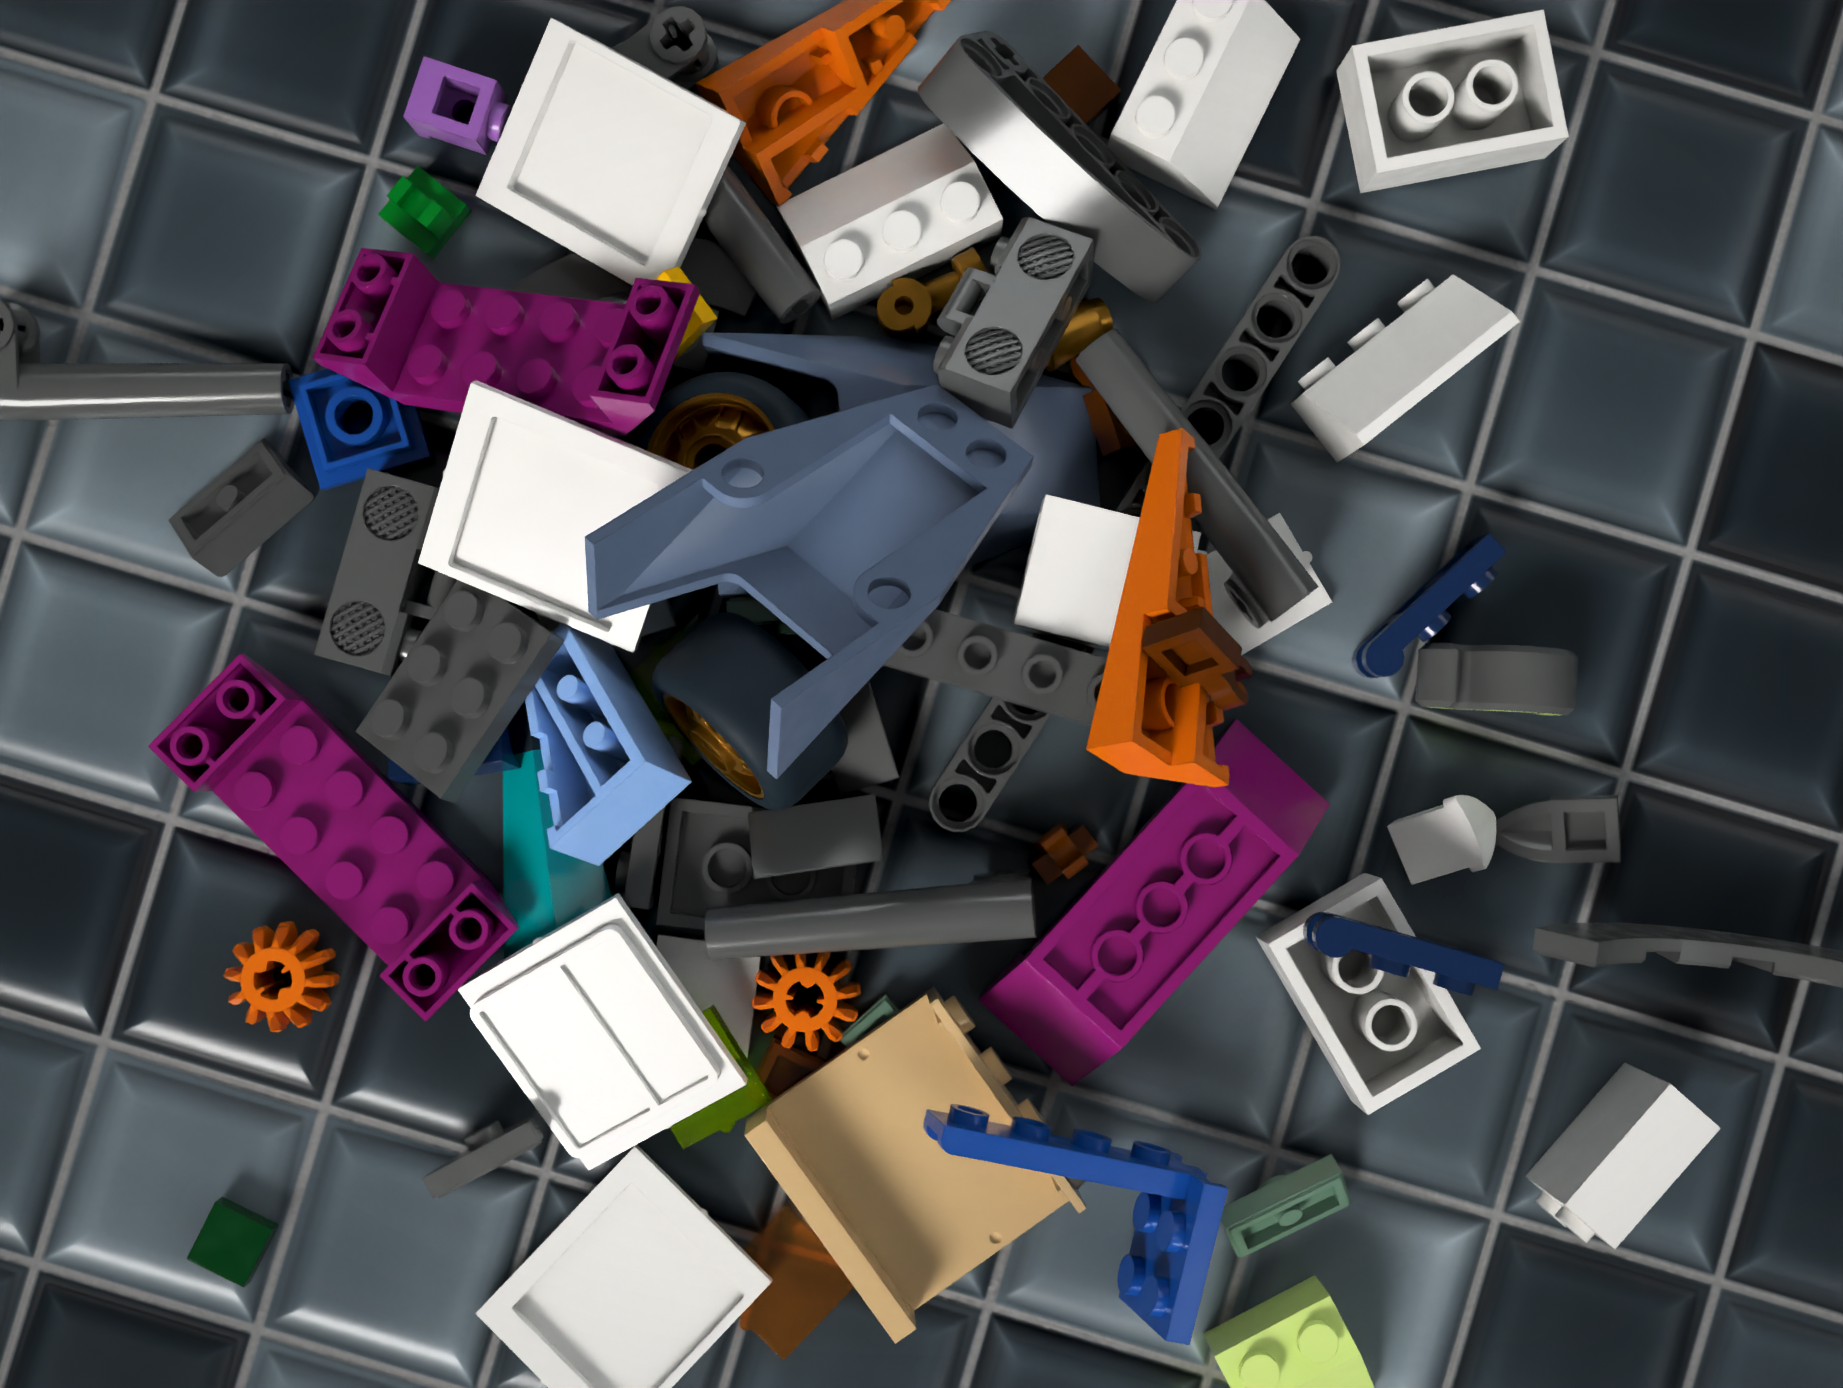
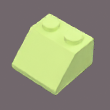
(1289, 1344)

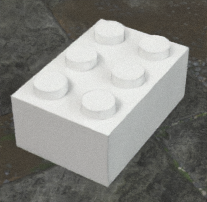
(1451, 101)
(1370, 1024)

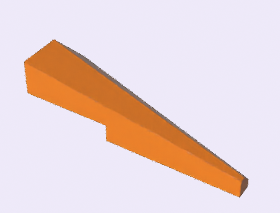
(810, 82)
(1141, 714)

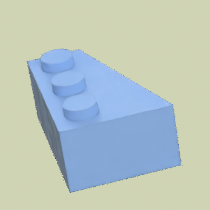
(599, 750)

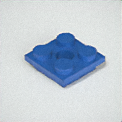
(339, 458)

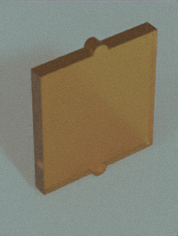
(803, 1287)

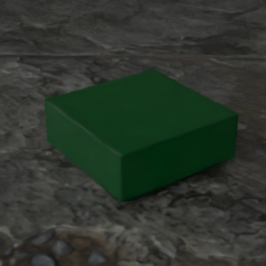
(232, 1241)

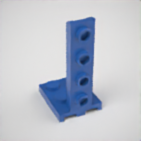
(1172, 1216)

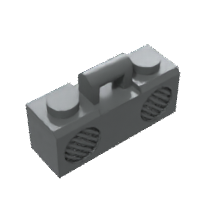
(1018, 324)
(379, 580)

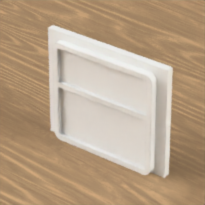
(609, 156)
(525, 497)
(601, 1033)
(625, 1286)

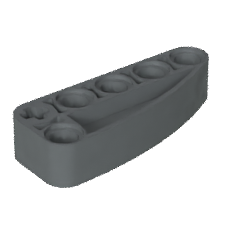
(1057, 162)

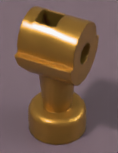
(908, 304)

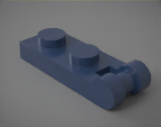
(1425, 610)
(1397, 952)

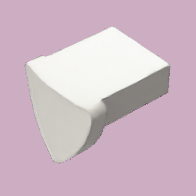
(1445, 838)

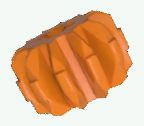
(258, 983)
(805, 1017)

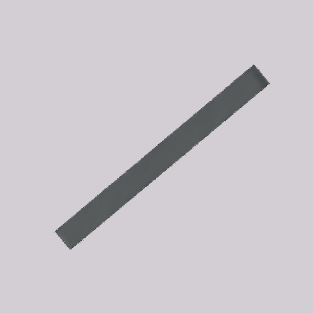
(1227, 410)

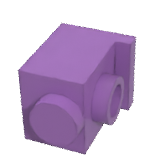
(443, 93)

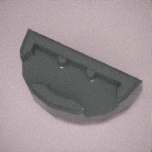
(486, 1151)

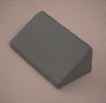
(241, 509)
(868, 752)
(815, 836)

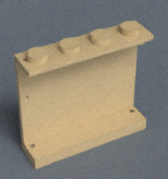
(877, 1186)

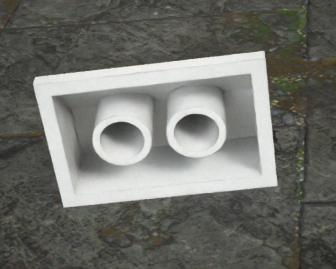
(1203, 94)
(891, 219)
(1399, 363)

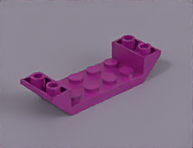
(566, 354)
(340, 830)
(1157, 909)

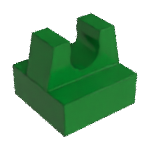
(424, 211)

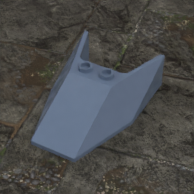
(872, 368)
(832, 527)

